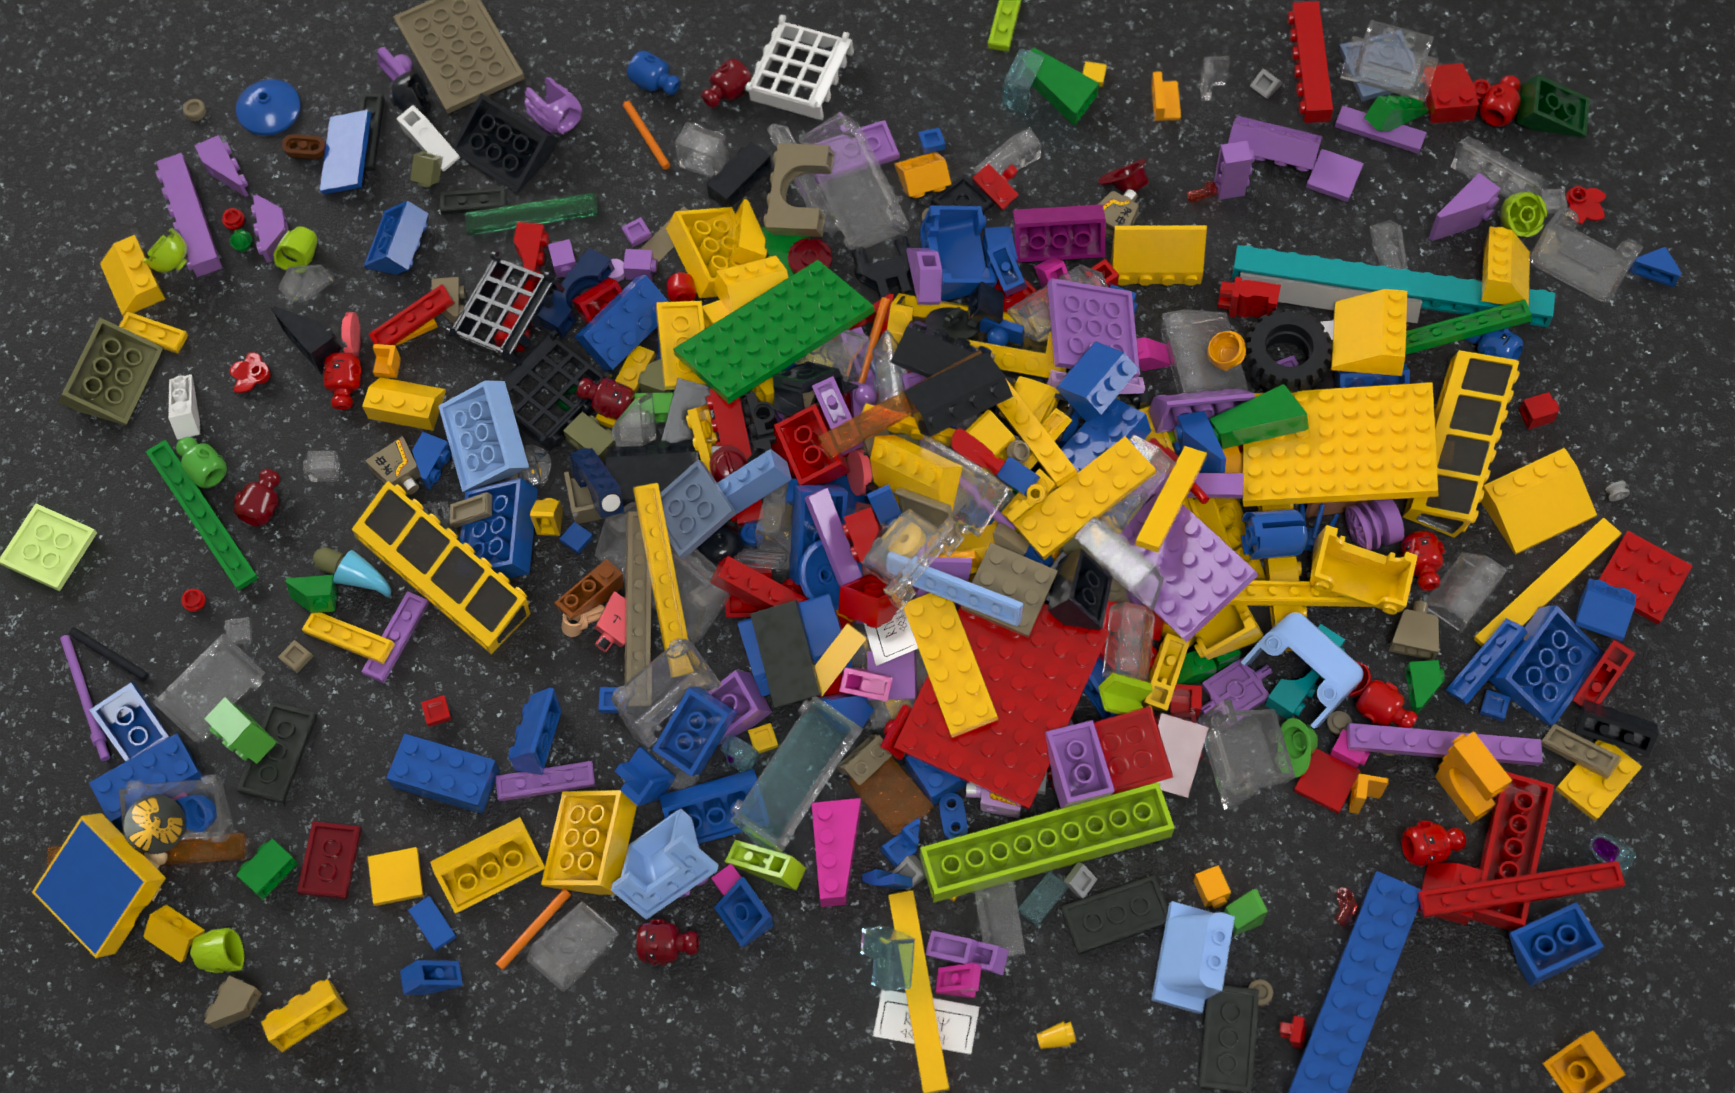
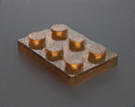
(893, 797)

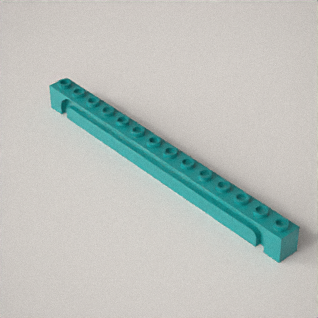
(1436, 291)

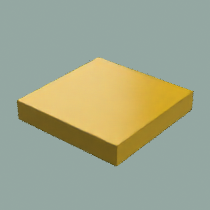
(395, 876)

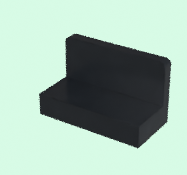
(985, 302)

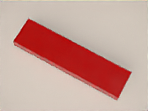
(413, 317)

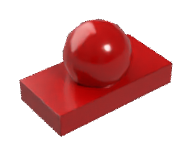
(892, 731)

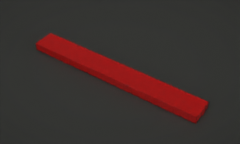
(1520, 889)

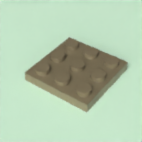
(1017, 579)

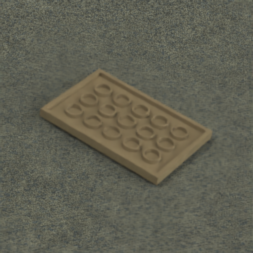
(458, 50)

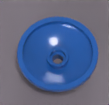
(268, 115)
(810, 568)

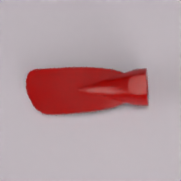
(975, 451)

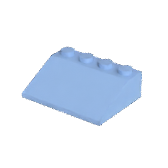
(483, 435)

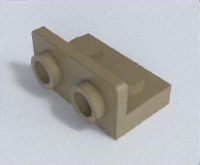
(864, 759)

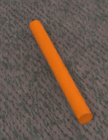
(646, 135)
(875, 332)
(533, 929)

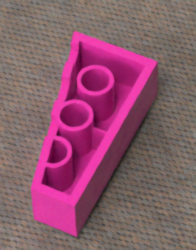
(835, 841)

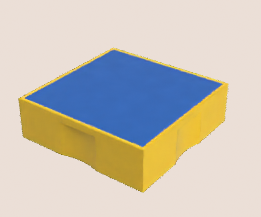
(98, 885)

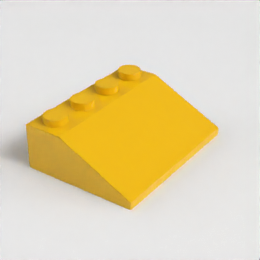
(703, 244)
(1159, 254)
(1370, 333)
(914, 469)
(1538, 501)
(589, 841)

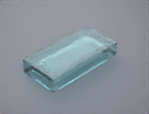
(1043, 898)

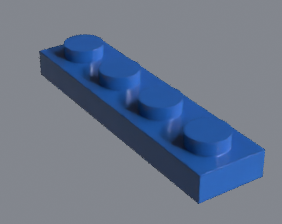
(1486, 661)

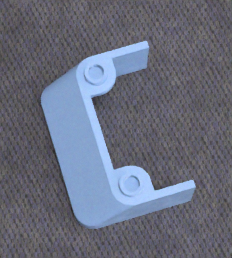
(1319, 652)

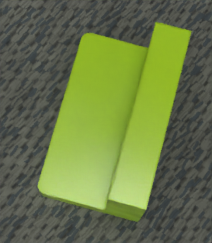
(1123, 693)

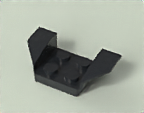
(795, 381)

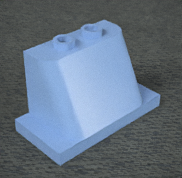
(663, 865)
(1192, 957)

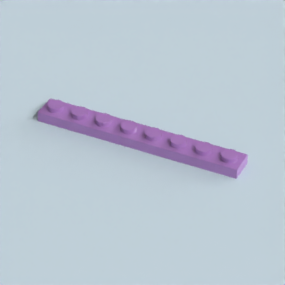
(1436, 743)

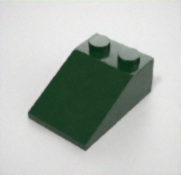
(1553, 108)

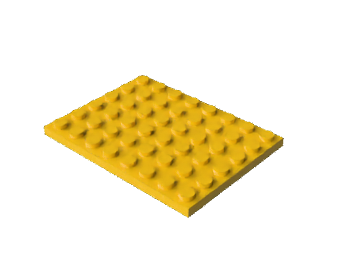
(1356, 449)

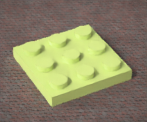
(47, 547)

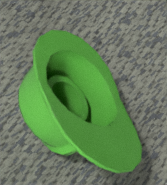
(1300, 744)

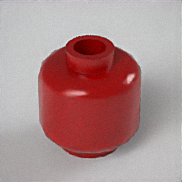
(681, 287)

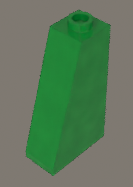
(1065, 87)
(1260, 418)

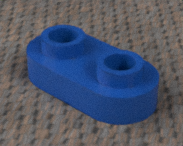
(953, 816)

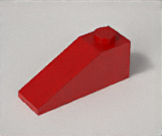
(1605, 673)

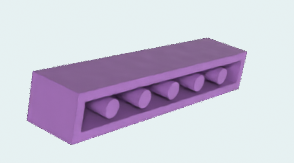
(188, 214)

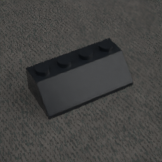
(957, 394)

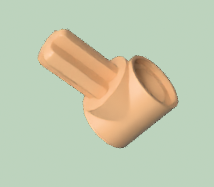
(583, 620)

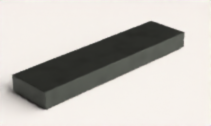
(374, 104)

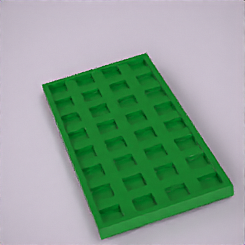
(773, 331)

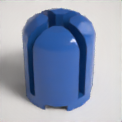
(1274, 534)

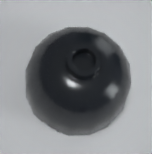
(409, 90)
(722, 543)

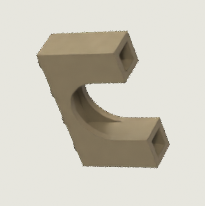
(790, 163)

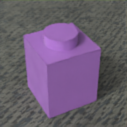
(562, 257)
(639, 263)

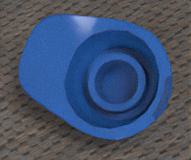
(198, 812)

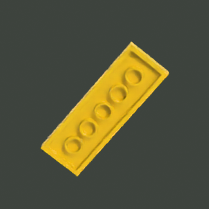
(1083, 497)
(950, 663)

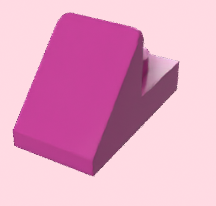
(866, 684)
(959, 980)

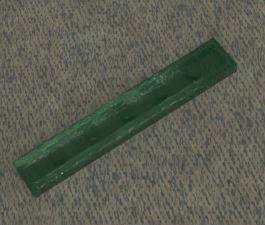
(533, 212)

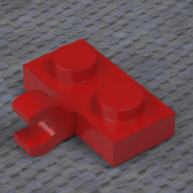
(997, 186)

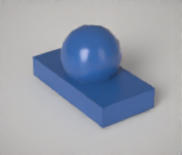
(1002, 332)

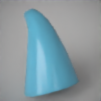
(359, 573)

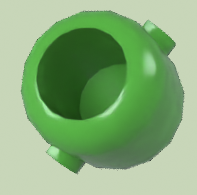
(201, 462)

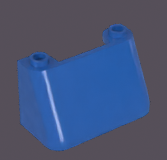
(956, 238)

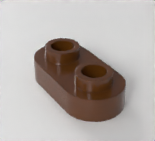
(305, 146)

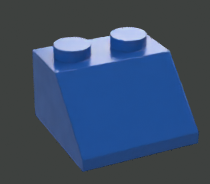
(1605, 609)

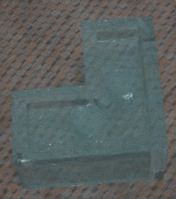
(1020, 79)
(892, 957)

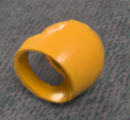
(1226, 350)

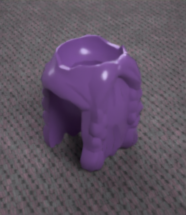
(558, 104)

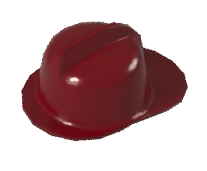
(1127, 177)
(726, 461)

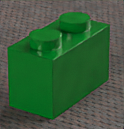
(266, 868)

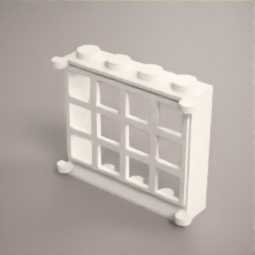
(828, 75)

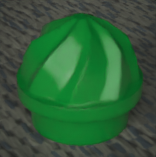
(241, 240)

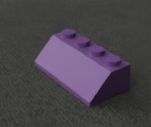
(1277, 142)
(1167, 407)

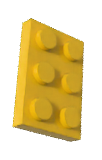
(700, 422)
(1593, 792)

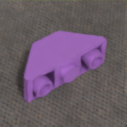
(270, 226)
(926, 275)

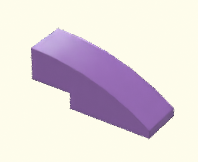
(967, 951)

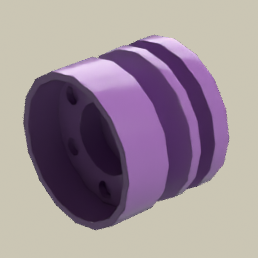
(1374, 524)

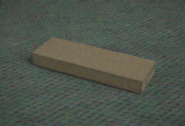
(1580, 751)

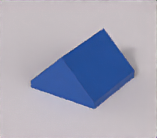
(744, 913)

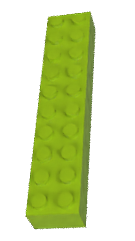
(1046, 842)

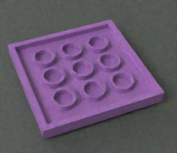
(1090, 315)

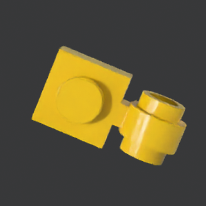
(1020, 507)

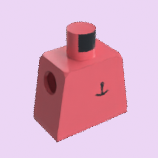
(612, 623)

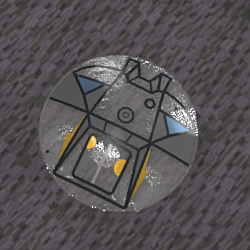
(539, 466)

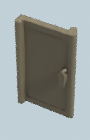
(926, 507)

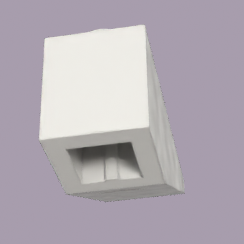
(426, 137)
(183, 407)

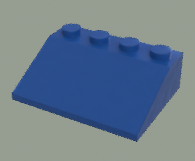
(508, 534)
(821, 629)
(1547, 665)

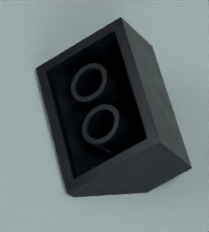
(1080, 591)

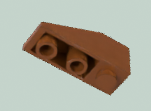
(591, 590)

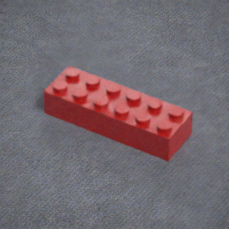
(1514, 843)

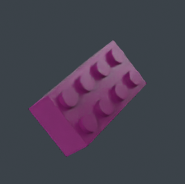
(1059, 233)

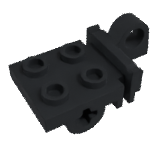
(761, 422)

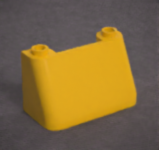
(1361, 573)
(1228, 631)

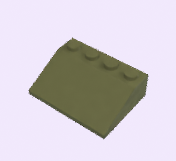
(111, 373)

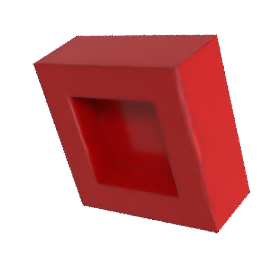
(436, 711)

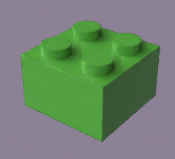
(239, 731)

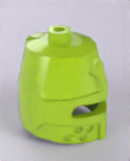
(297, 244)
(215, 948)

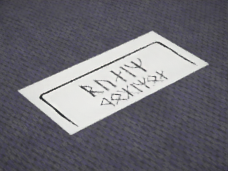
(891, 639)
(954, 1021)

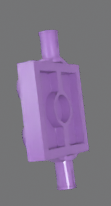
(1237, 684)

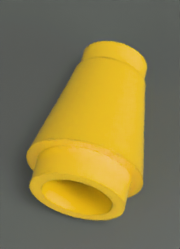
(1057, 1036)

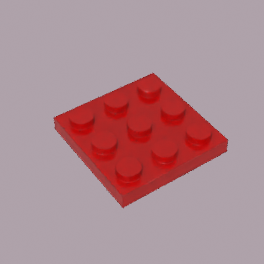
(1648, 573)
(1133, 749)

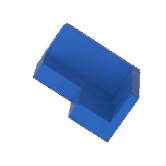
(644, 778)

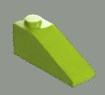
(766, 864)

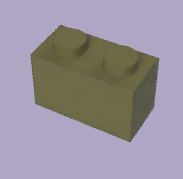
(587, 433)

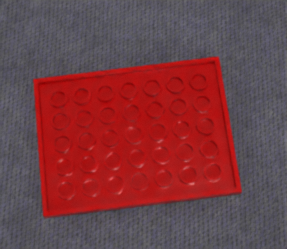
(1033, 691)

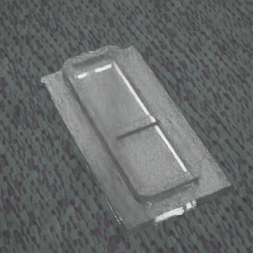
(1000, 918)

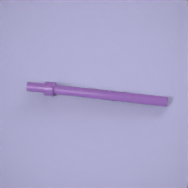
(98, 736)

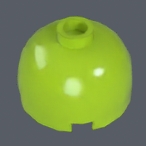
(1523, 213)
(167, 253)

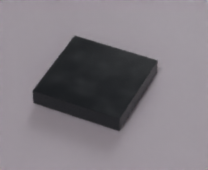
(963, 193)

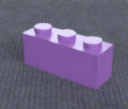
(1233, 169)

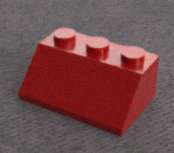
(804, 451)

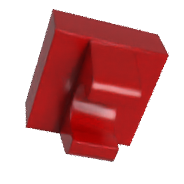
(1295, 1032)

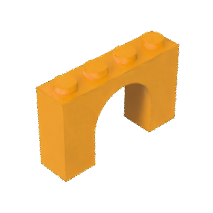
(1472, 776)

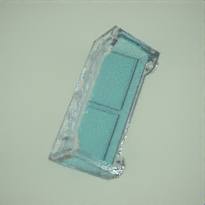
(795, 775)

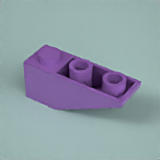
(219, 165)

